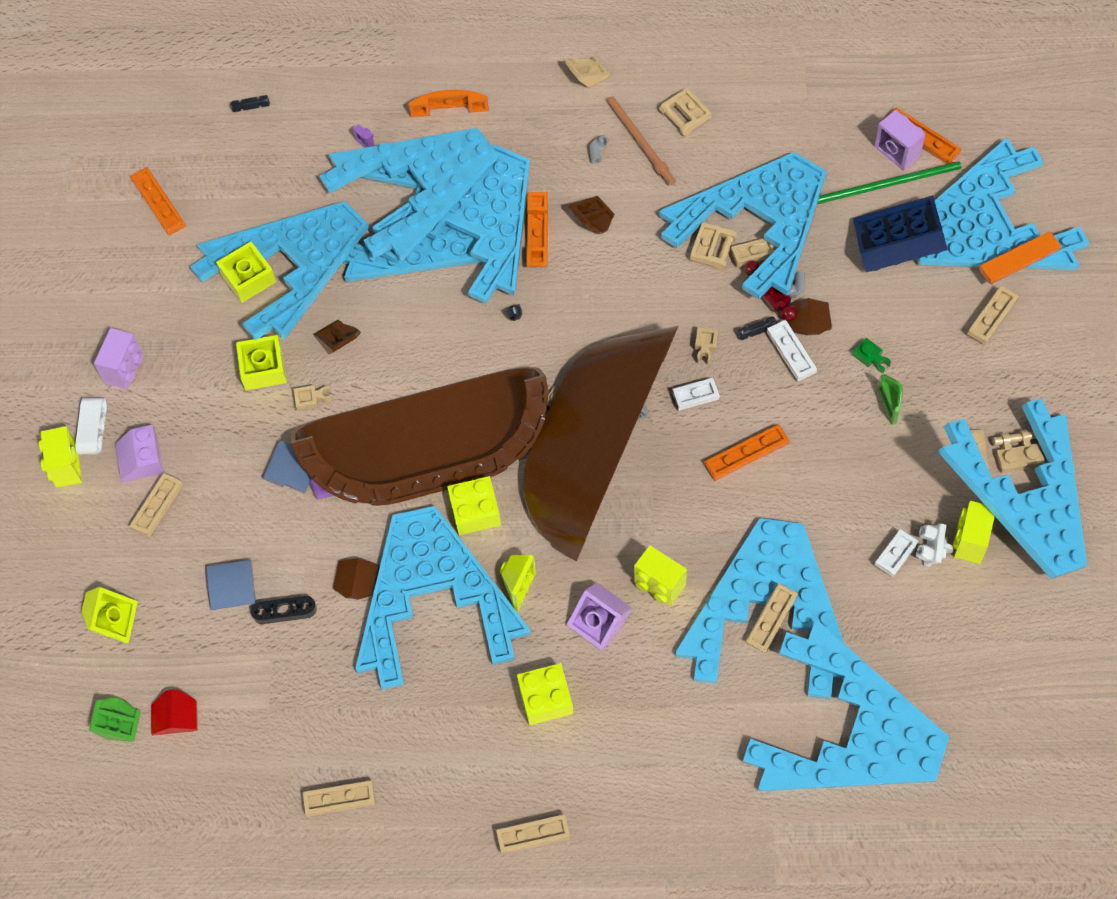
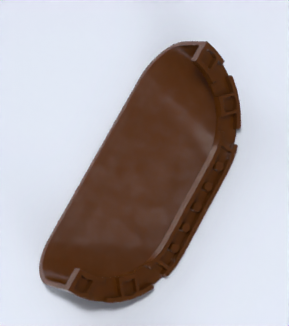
(588, 434)
(425, 438)

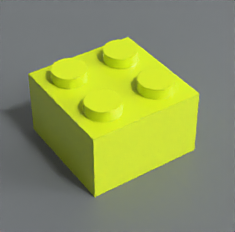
(246, 272)
(261, 362)
(60, 457)
(474, 505)
(973, 532)
(659, 576)
(545, 694)

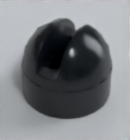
(514, 312)

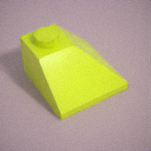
(517, 577)
(109, 613)

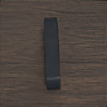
(276, 604)

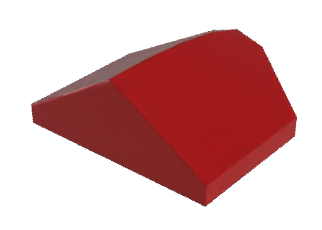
(174, 713)

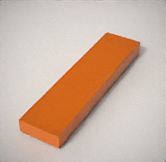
(935, 143)
(158, 201)
(1020, 257)
(746, 452)

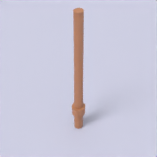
(660, 166)

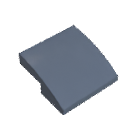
(286, 469)
(231, 585)

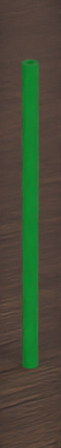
(889, 182)

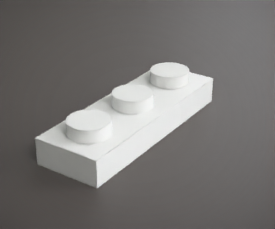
(791, 350)

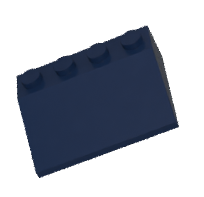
(899, 234)

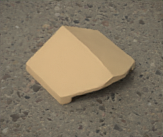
(587, 70)

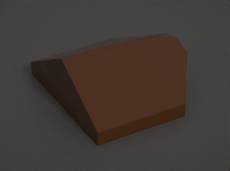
(593, 214)
(811, 318)
(336, 336)
(356, 578)

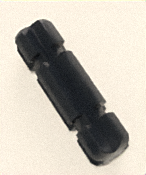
(250, 103)
(755, 328)

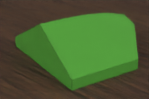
(891, 394)
(114, 719)

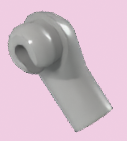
(597, 147)
(799, 286)

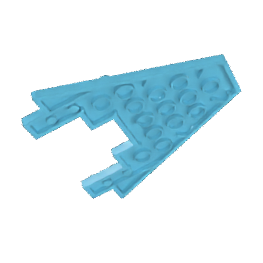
(493, 215)
(977, 224)

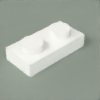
(695, 394)
(896, 553)

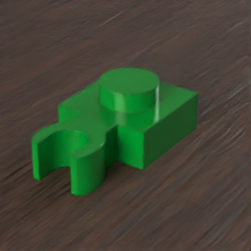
(870, 354)

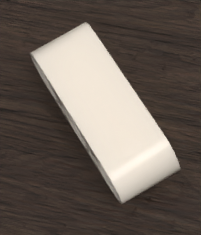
(91, 426)

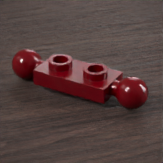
(773, 297)

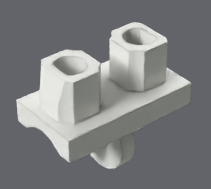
(936, 545)

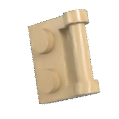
(690, 107)
(707, 242)

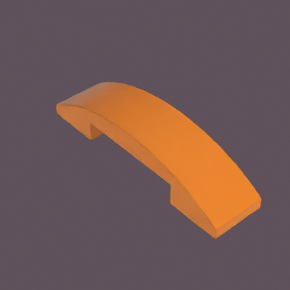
(448, 99)
(537, 229)

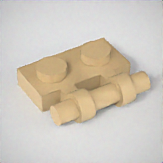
(1020, 457)

